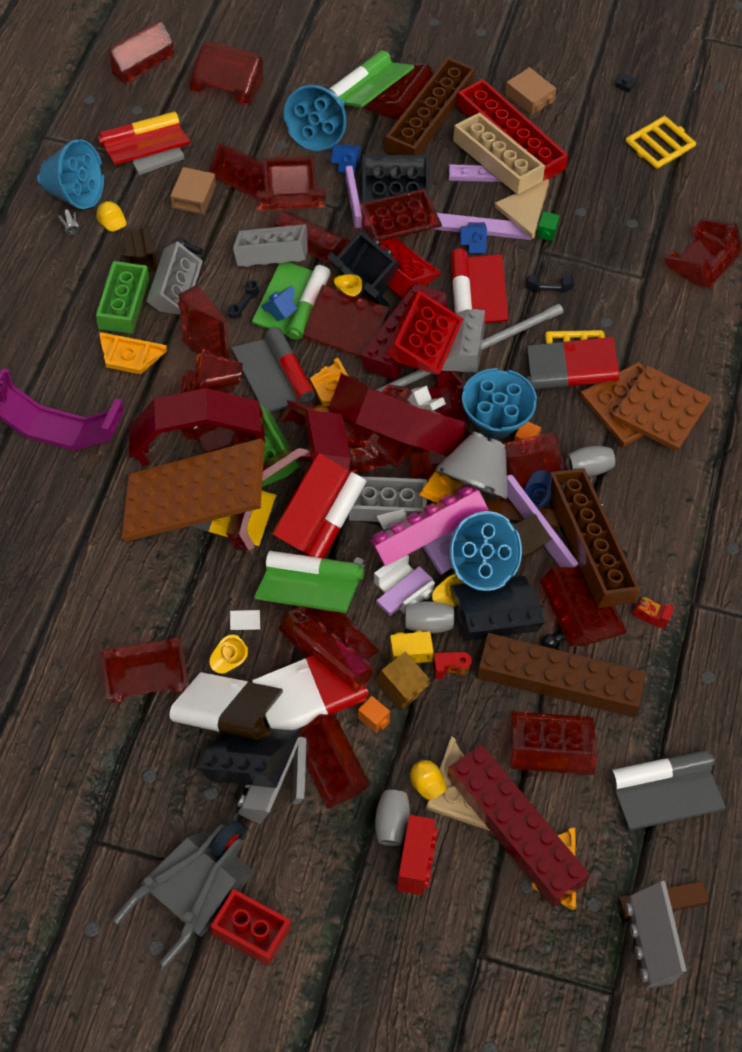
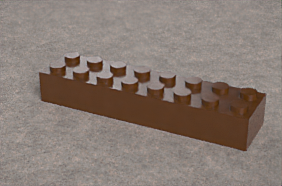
(429, 109)
(592, 539)
(561, 675)

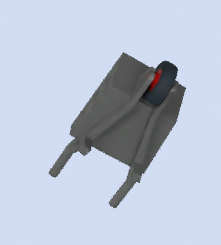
(196, 881)

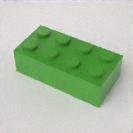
(122, 297)

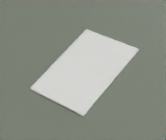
(389, 518)
(245, 620)

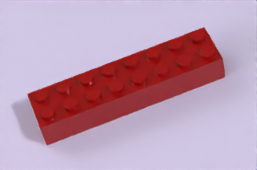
(486, 100)

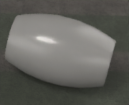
(592, 458)
(429, 617)
(392, 817)

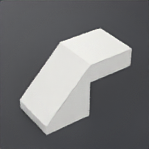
(422, 398)

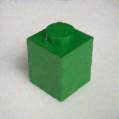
(548, 226)

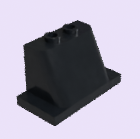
(370, 263)

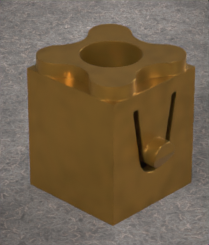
(403, 680)

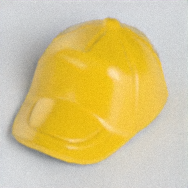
(110, 216)
(349, 284)
(443, 593)
(228, 654)
(427, 779)

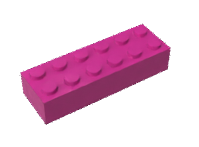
(427, 525)

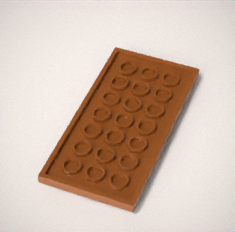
(194, 490)

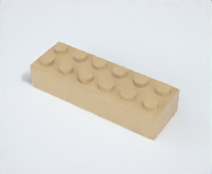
(498, 153)

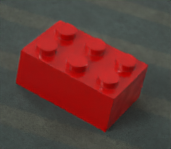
(417, 855)
(251, 927)

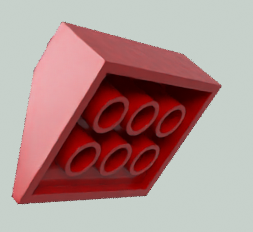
(411, 269)
(424, 334)

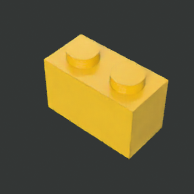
(416, 644)

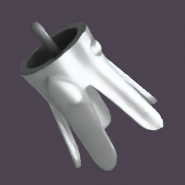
(71, 226)

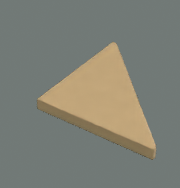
(525, 207)
(451, 801)

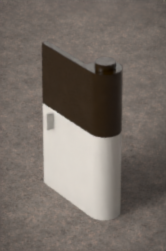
(225, 705)

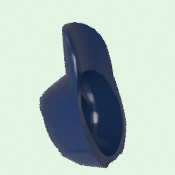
(539, 488)

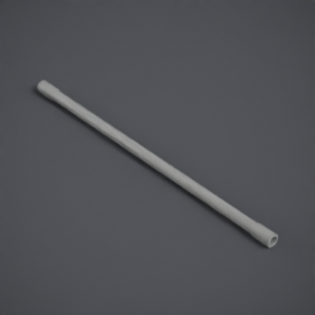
(547, 314)

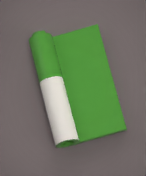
(370, 79)
(306, 287)
(309, 581)

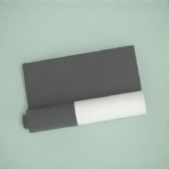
(667, 789)

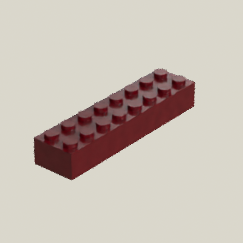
(518, 826)

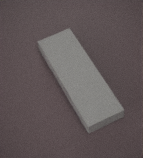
(157, 160)
(299, 764)

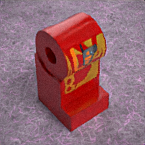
(653, 612)
(451, 663)

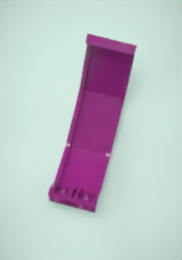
(53, 425)

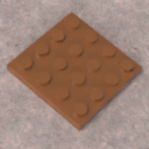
(606, 398)
(662, 408)

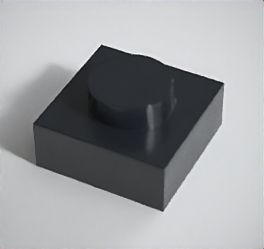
(626, 82)

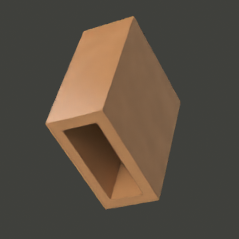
(530, 91)
(193, 190)

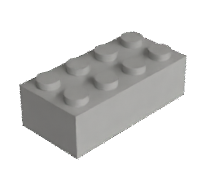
(388, 495)

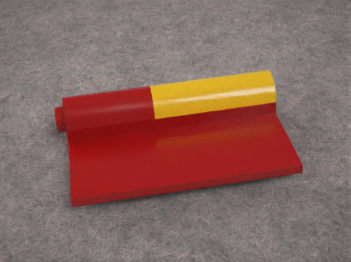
(143, 138)

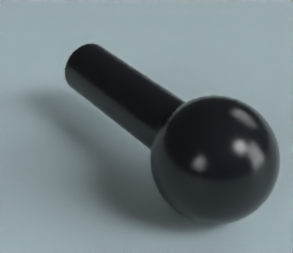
(192, 248)
(551, 641)

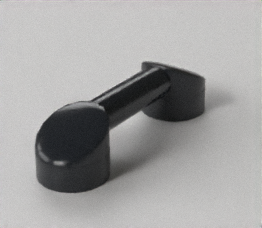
(534, 285)
(252, 290)

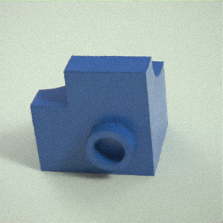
(345, 156)
(474, 236)
(280, 304)

